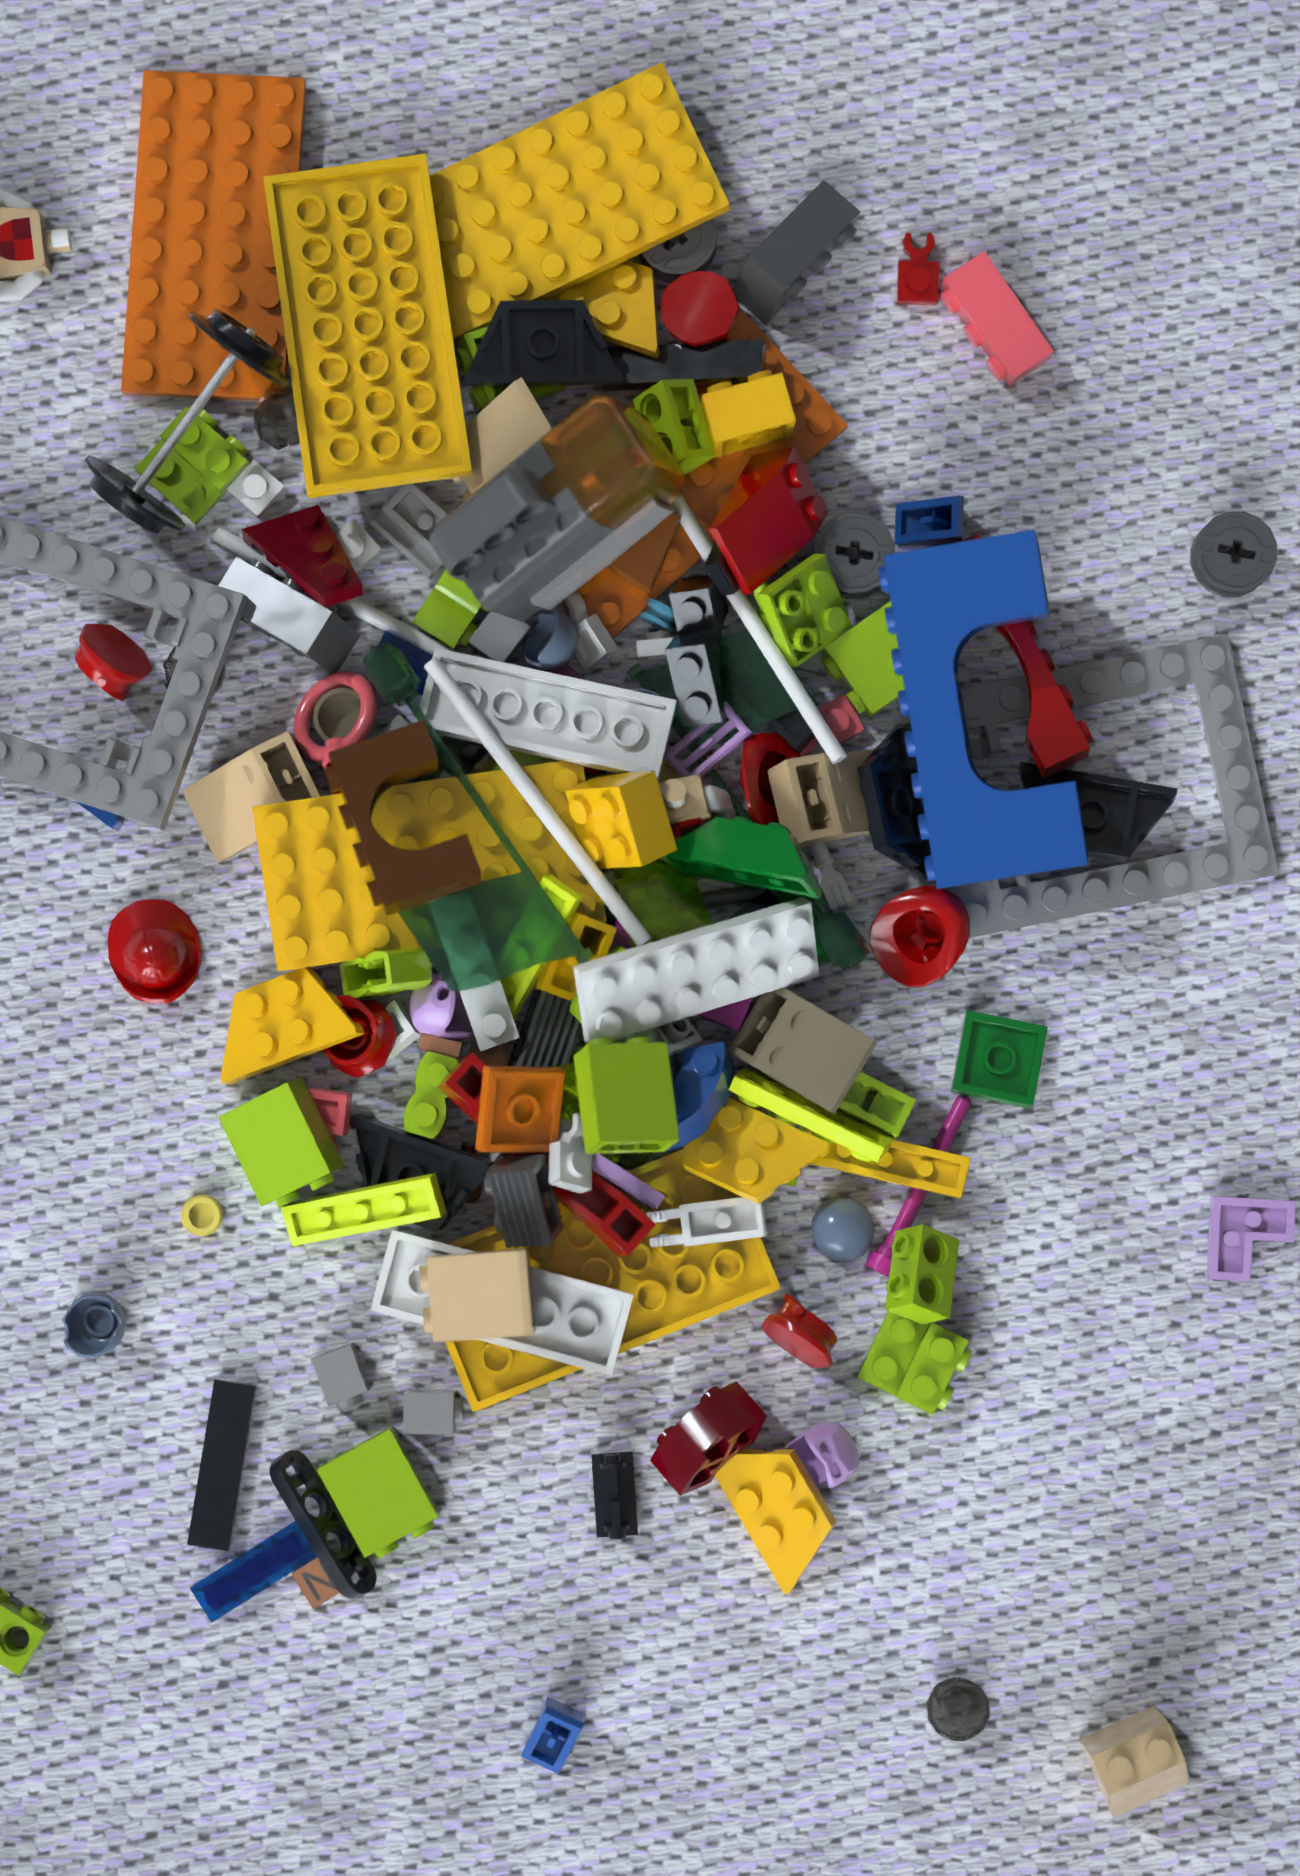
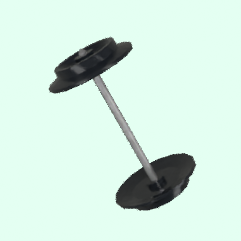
(130, 496)

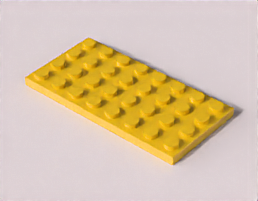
(571, 198)
(367, 326)
(321, 894)
(669, 1283)

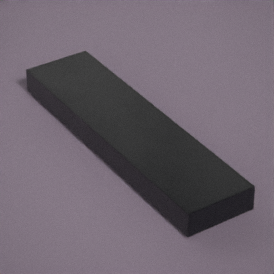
(704, 363)
(221, 1465)

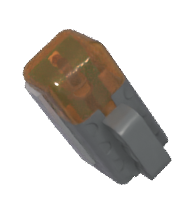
(561, 510)

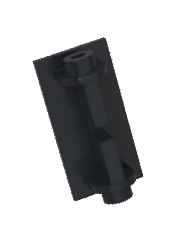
(614, 1494)

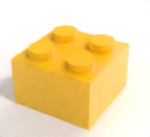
(748, 413)
(621, 819)

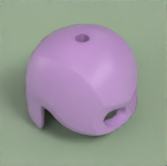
(439, 1011)
(827, 1453)

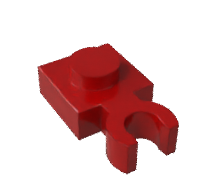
(917, 277)

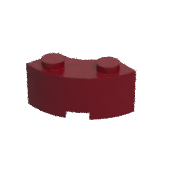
(707, 1437)

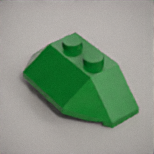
(747, 856)

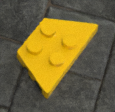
(621, 305)
(282, 1024)
(750, 1152)
(778, 1509)

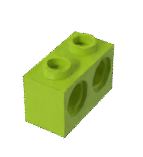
(679, 421)
(877, 1105)
(922, 1274)
(12, 1656)

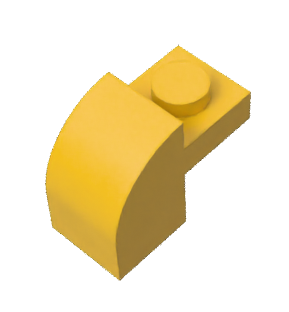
(559, 975)

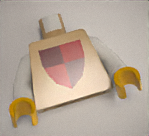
(26, 247)
(693, 803)

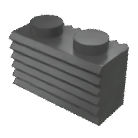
(547, 1033)
(524, 1201)

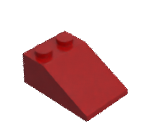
(767, 517)

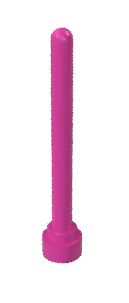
(881, 1259)

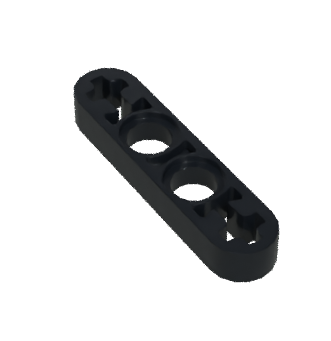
(317, 1528)

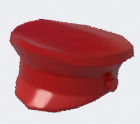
(699, 308)
(111, 659)
(368, 1051)
(801, 1334)

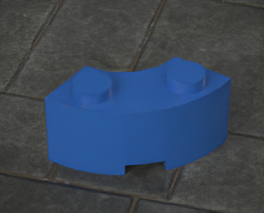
(701, 1089)

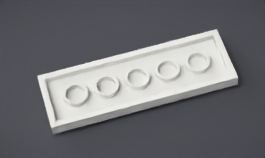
(554, 714)
(697, 971)
(573, 1317)

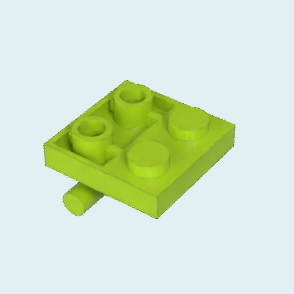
(803, 609)

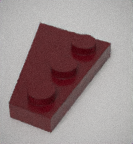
(308, 552)

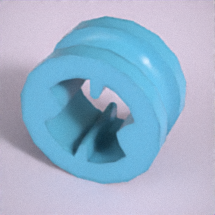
(658, 615)

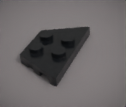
(543, 345)
(892, 804)
(1113, 810)
(396, 1155)

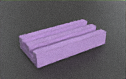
(716, 758)
(626, 1182)

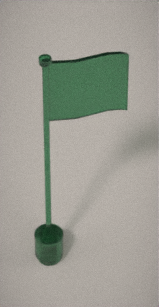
(758, 698)
(492, 925)

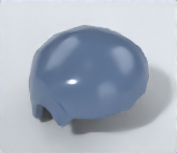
(550, 641)
(842, 1229)
(94, 1325)

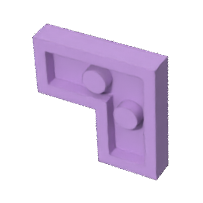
(1235, 1225)

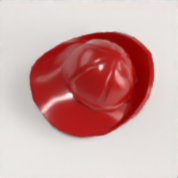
(757, 756)
(904, 941)
(154, 950)

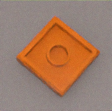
(519, 1108)

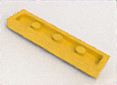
(906, 1166)

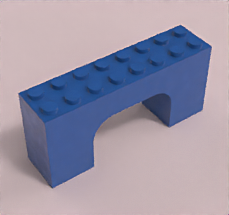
(937, 606)

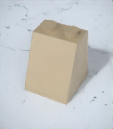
(502, 434)
(478, 1295)
(1135, 1760)

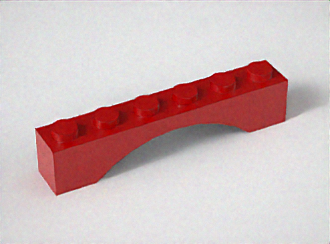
(1052, 731)
(601, 1210)

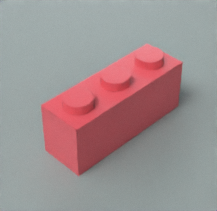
(995, 319)

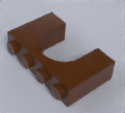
(399, 875)

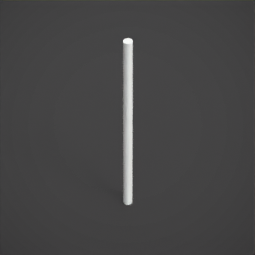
(354, 606)
(765, 642)
(537, 802)

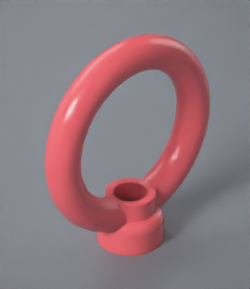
(306, 709)

